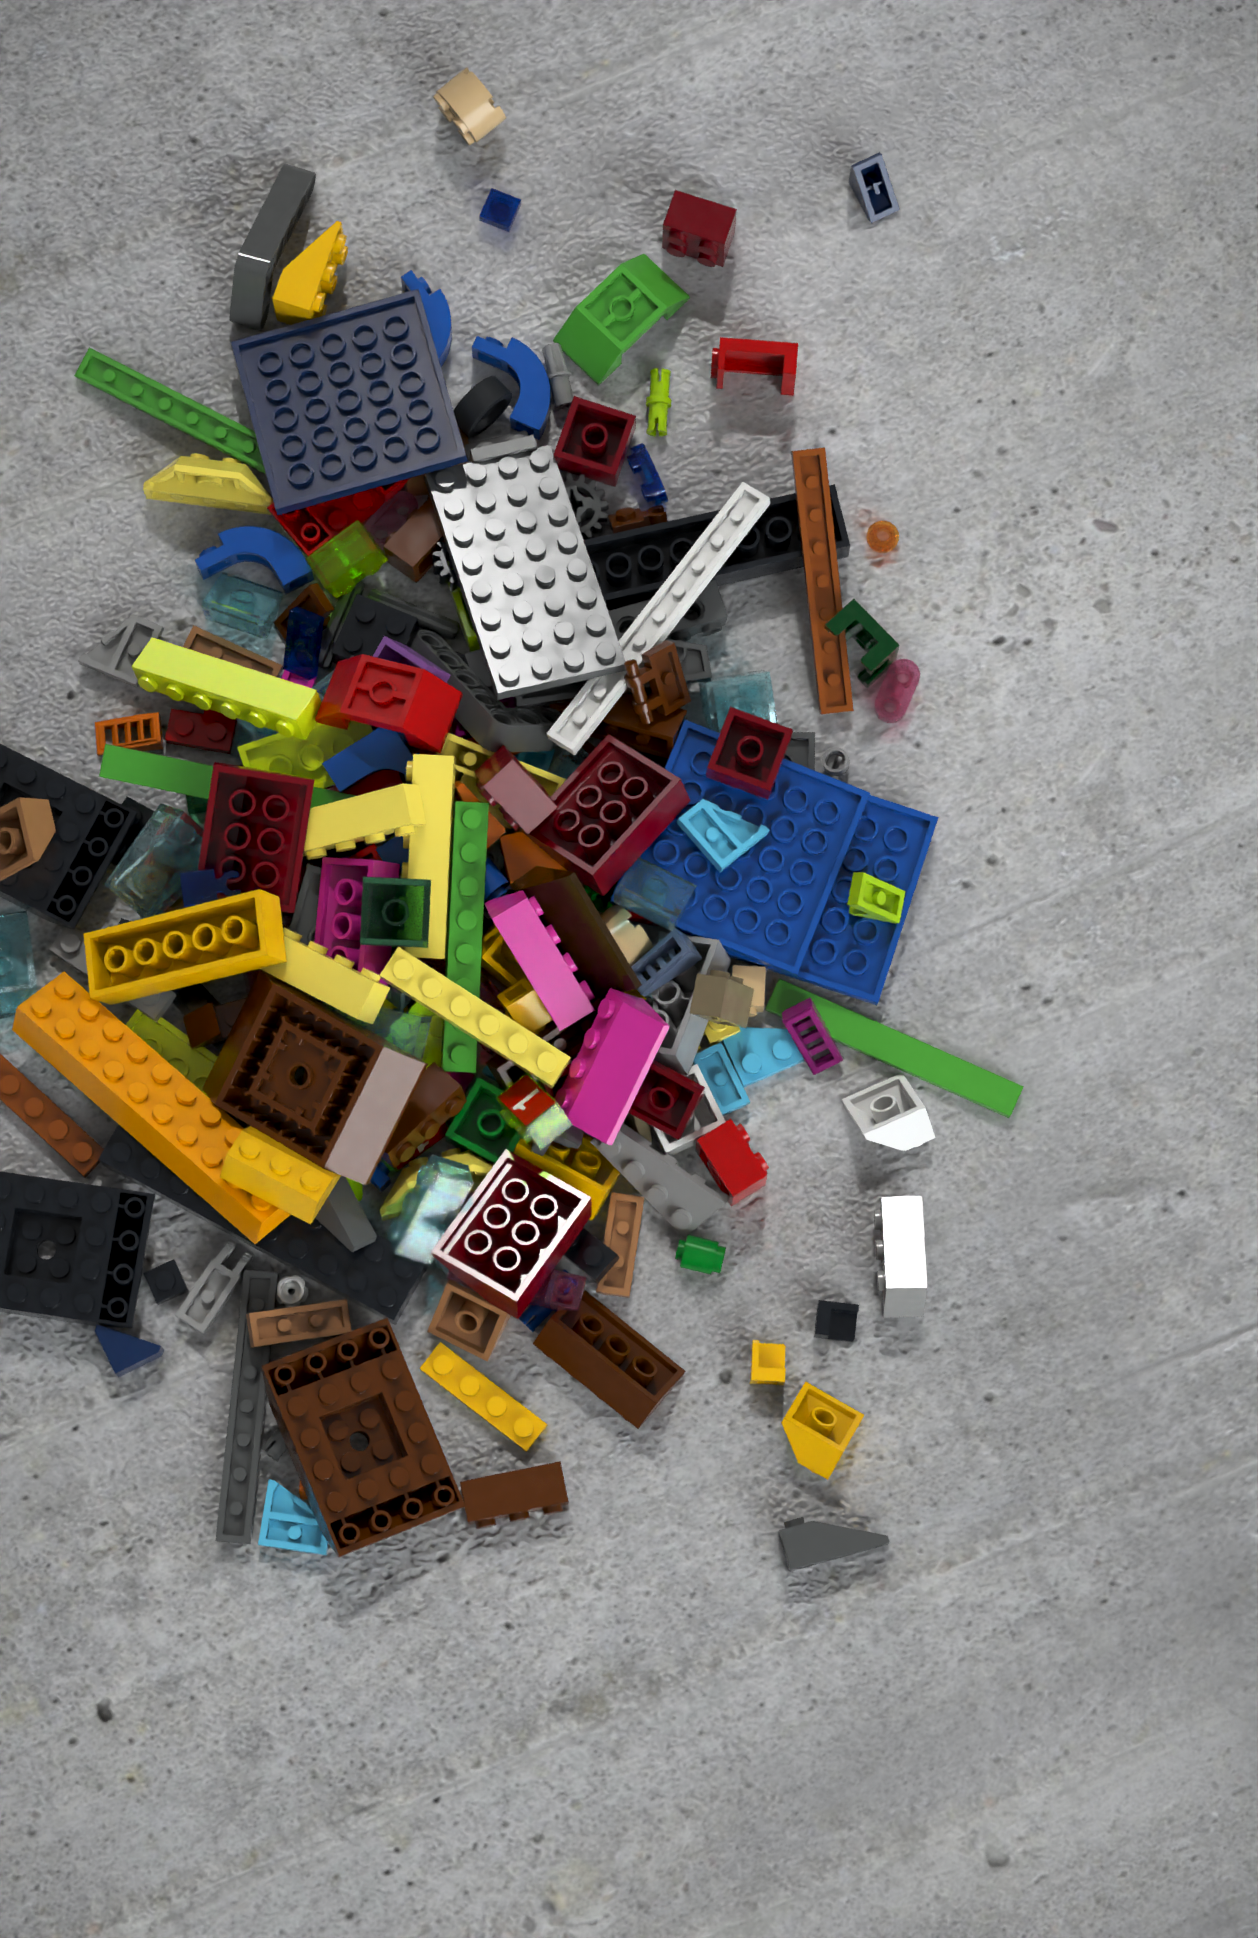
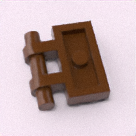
(665, 678)

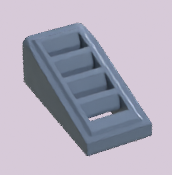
(666, 947)

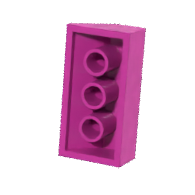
(340, 911)
(540, 958)
(611, 1065)

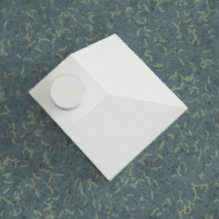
(890, 1114)

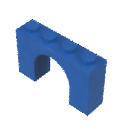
(373, 753)

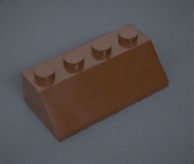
(609, 1359)

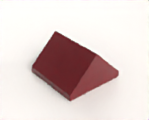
(667, 1100)

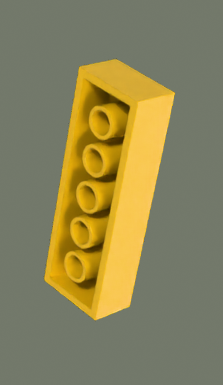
(185, 947)

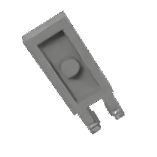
(213, 1289)

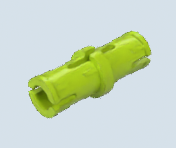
(658, 402)

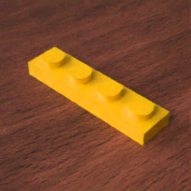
(483, 1397)

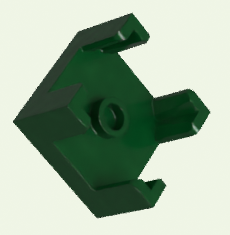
(870, 636)

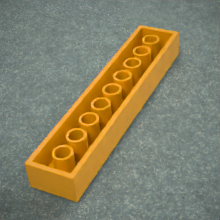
(142, 1096)

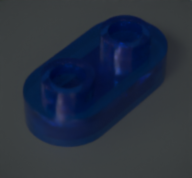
(641, 463)

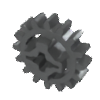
(587, 506)

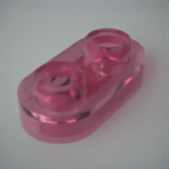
(387, 518)
(896, 692)

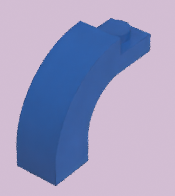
(436, 311)
(525, 367)
(257, 546)

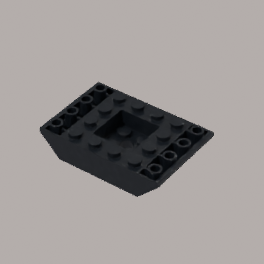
(81, 849)
(97, 1256)

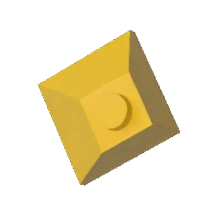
(819, 1429)

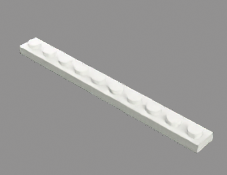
(662, 614)

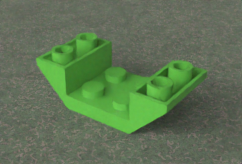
(618, 316)

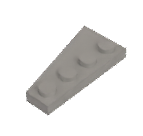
(667, 1187)

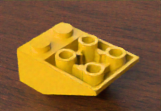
(310, 278)

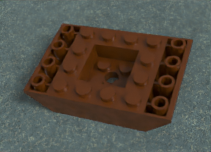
(352, 1086)
(366, 1389)

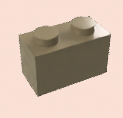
(721, 999)

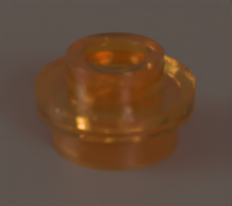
(878, 545)

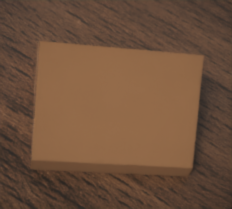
(468, 1321)

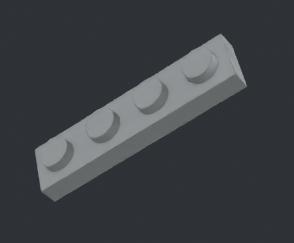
(71, 949)

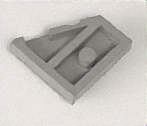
(121, 649)

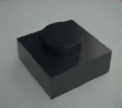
(166, 1282)

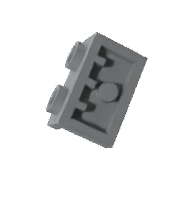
(500, 446)

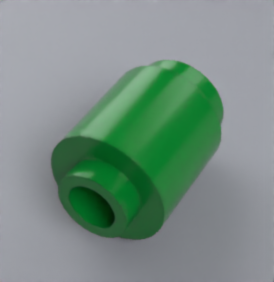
(700, 1254)

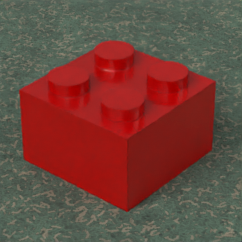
(731, 1161)

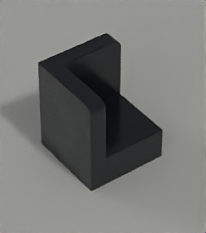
(836, 1321)

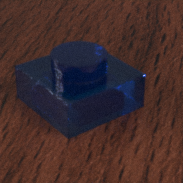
(500, 210)

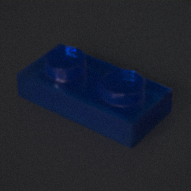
(303, 643)

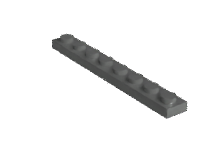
(245, 1415)

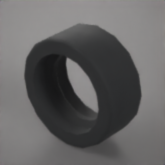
(482, 406)

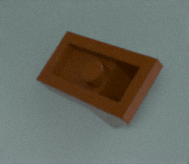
(310, 599)
(211, 1023)

